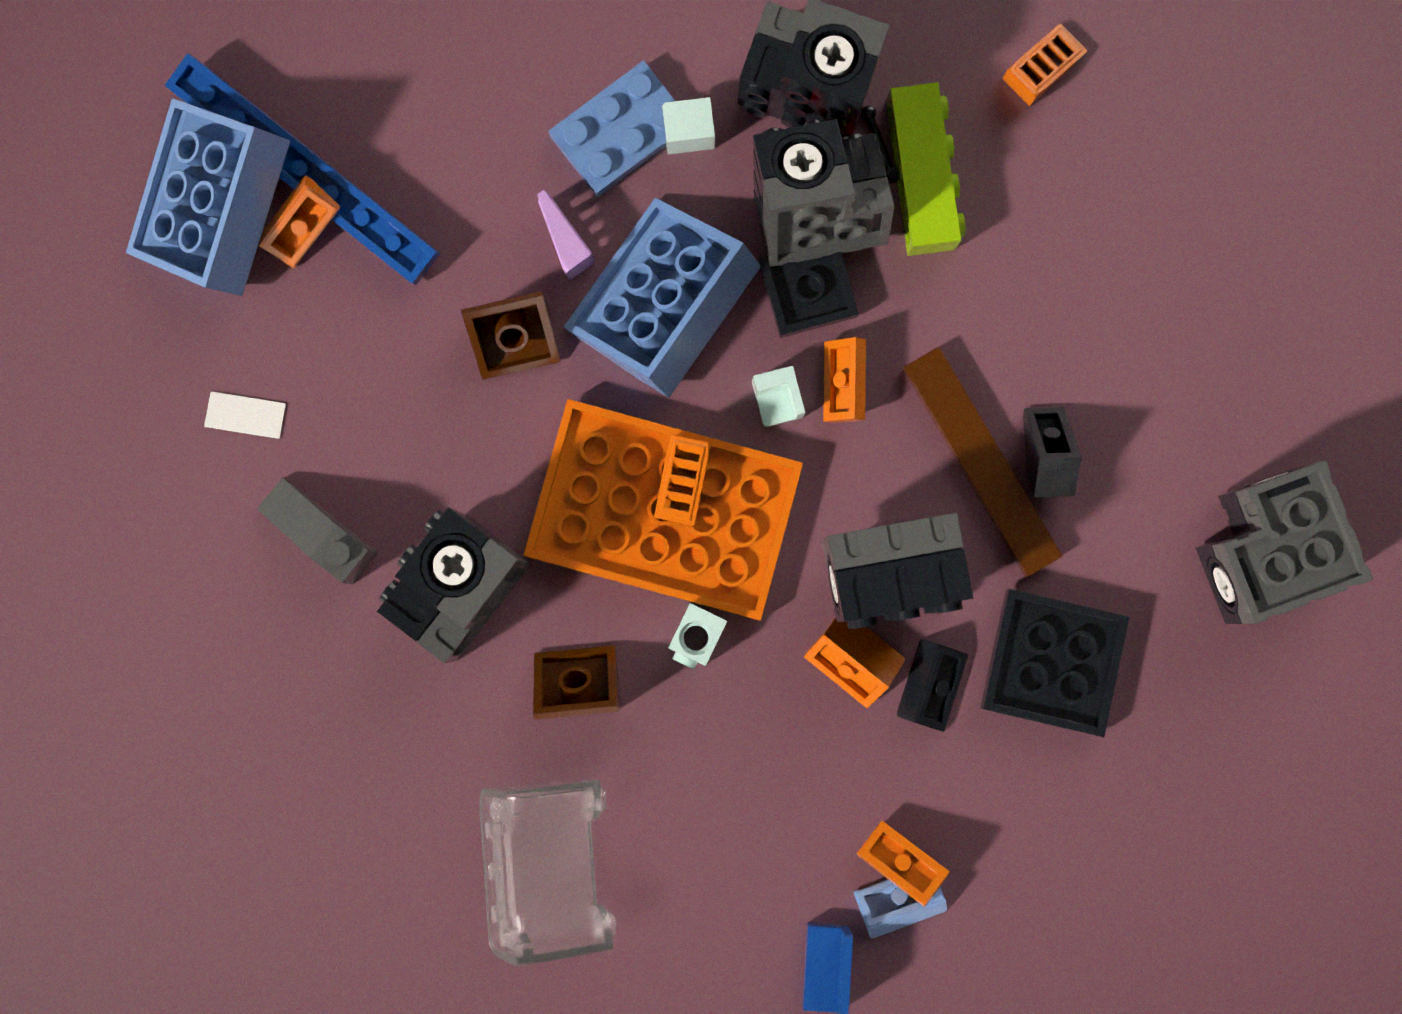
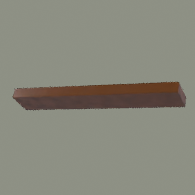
(982, 462)

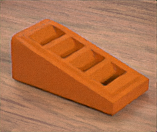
(1022, 82)
(691, 446)

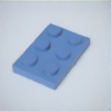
(615, 129)

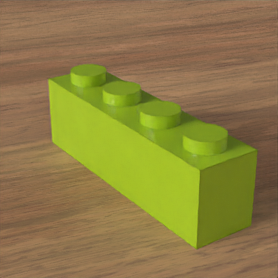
(924, 169)

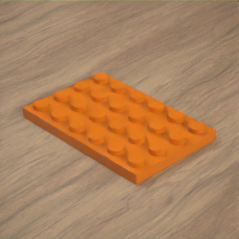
(604, 500)

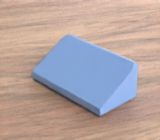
(890, 908)

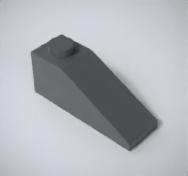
(317, 532)

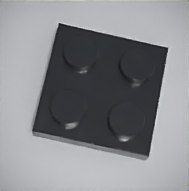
(808, 293)

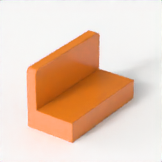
(855, 660)

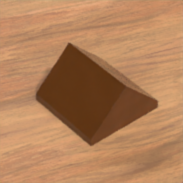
(511, 335)
(576, 682)

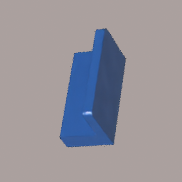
(827, 968)

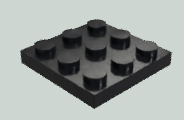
(1055, 662)

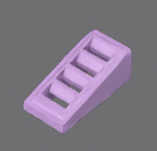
(570, 247)

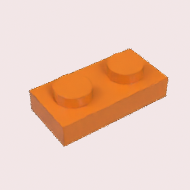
(844, 380)
(903, 863)

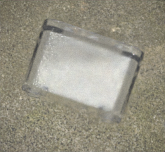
(542, 871)

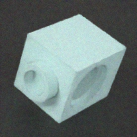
(696, 617)

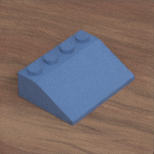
(207, 197)
(663, 295)

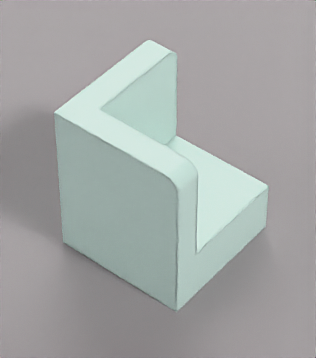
(688, 125)
(778, 396)

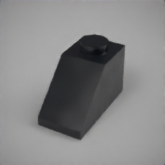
(1050, 452)

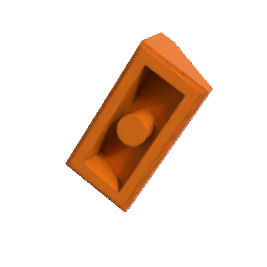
(298, 222)

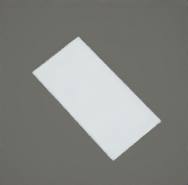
(245, 415)

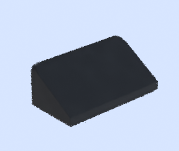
(932, 685)

